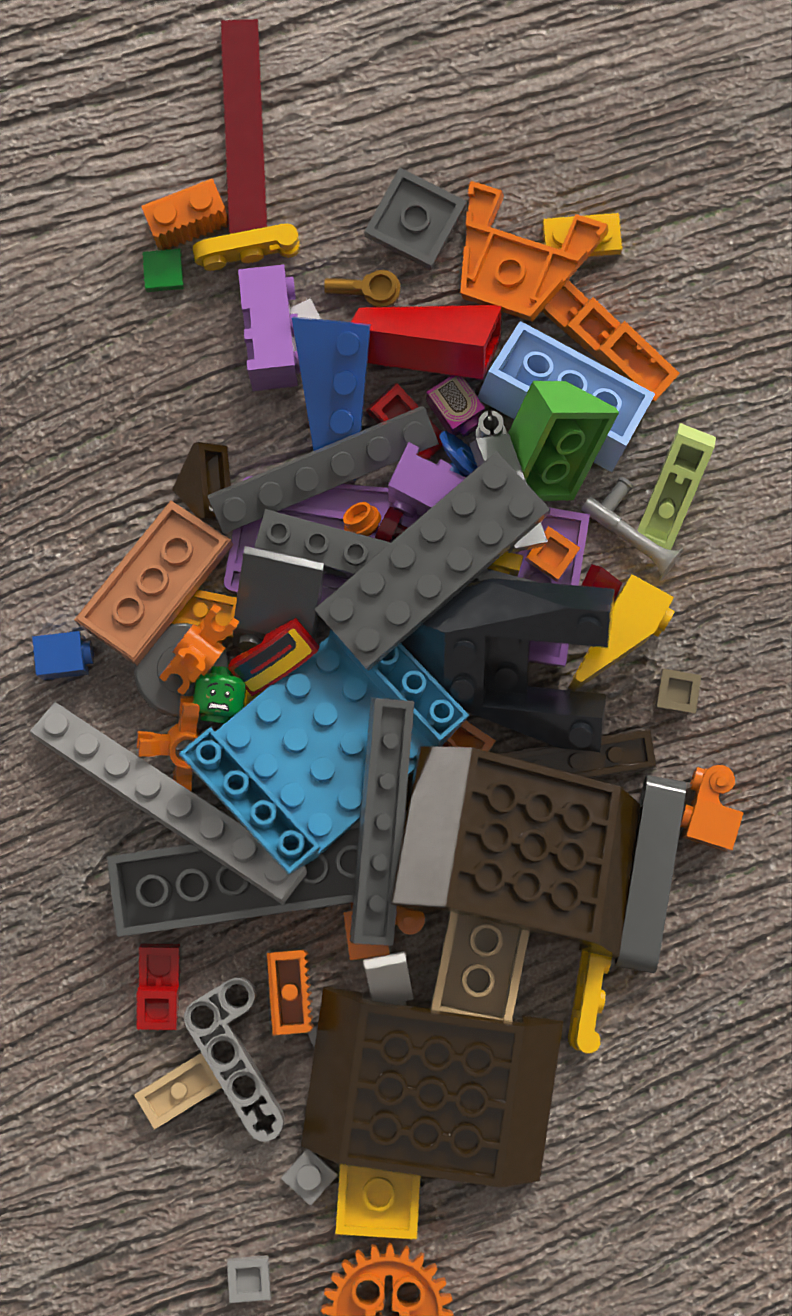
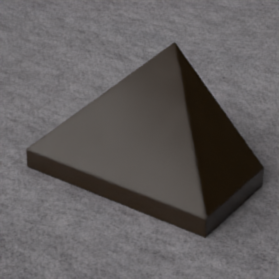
(202, 474)

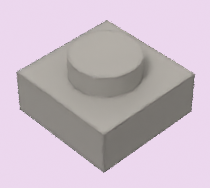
(309, 1176)
(249, 1279)

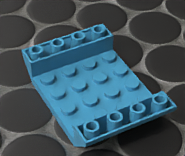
(299, 748)

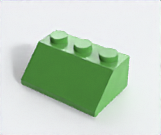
(559, 437)

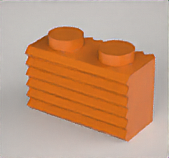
(185, 215)
(289, 992)

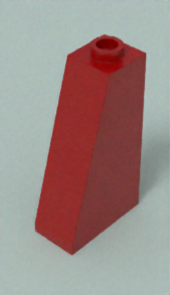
(434, 337)

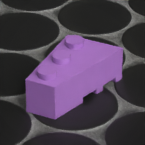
(269, 327)
(420, 483)

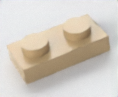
(177, 1091)

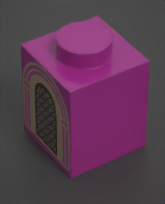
(455, 405)

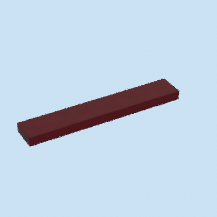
(243, 125)

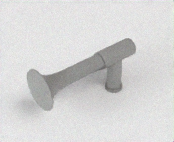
(604, 515)

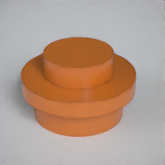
(362, 519)

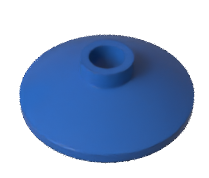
(459, 454)

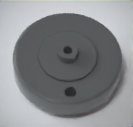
(159, 694)

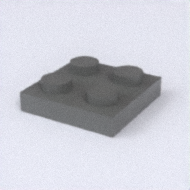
(415, 218)

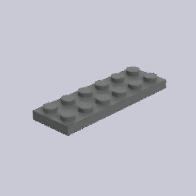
(432, 560)

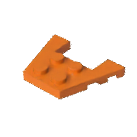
(513, 269)

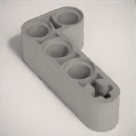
(242, 1062)

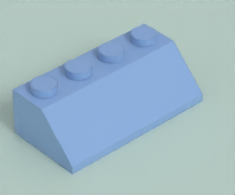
(537, 357)

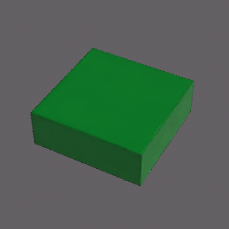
(163, 270)

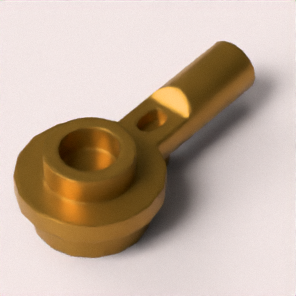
(379, 288)

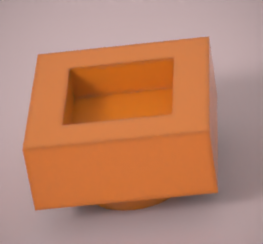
(553, 556)

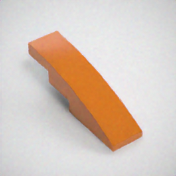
(609, 340)

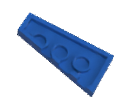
(332, 375)

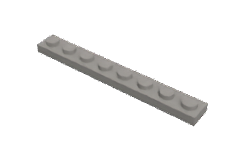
(164, 800)

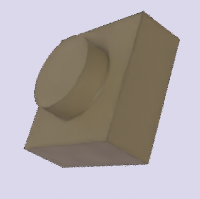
(678, 691)

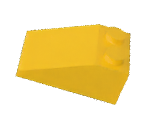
(636, 616)

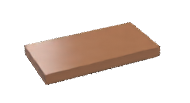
(153, 582)

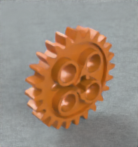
(375, 1268)

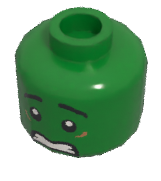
(219, 695)

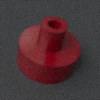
(391, 525)

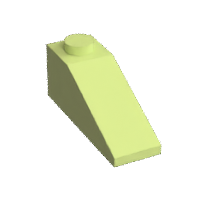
(676, 485)

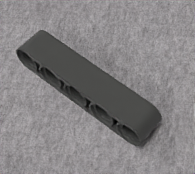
(651, 872)

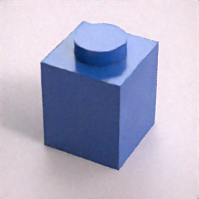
(62, 655)

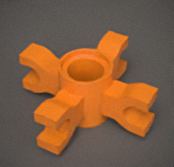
(199, 649)
(156, 744)

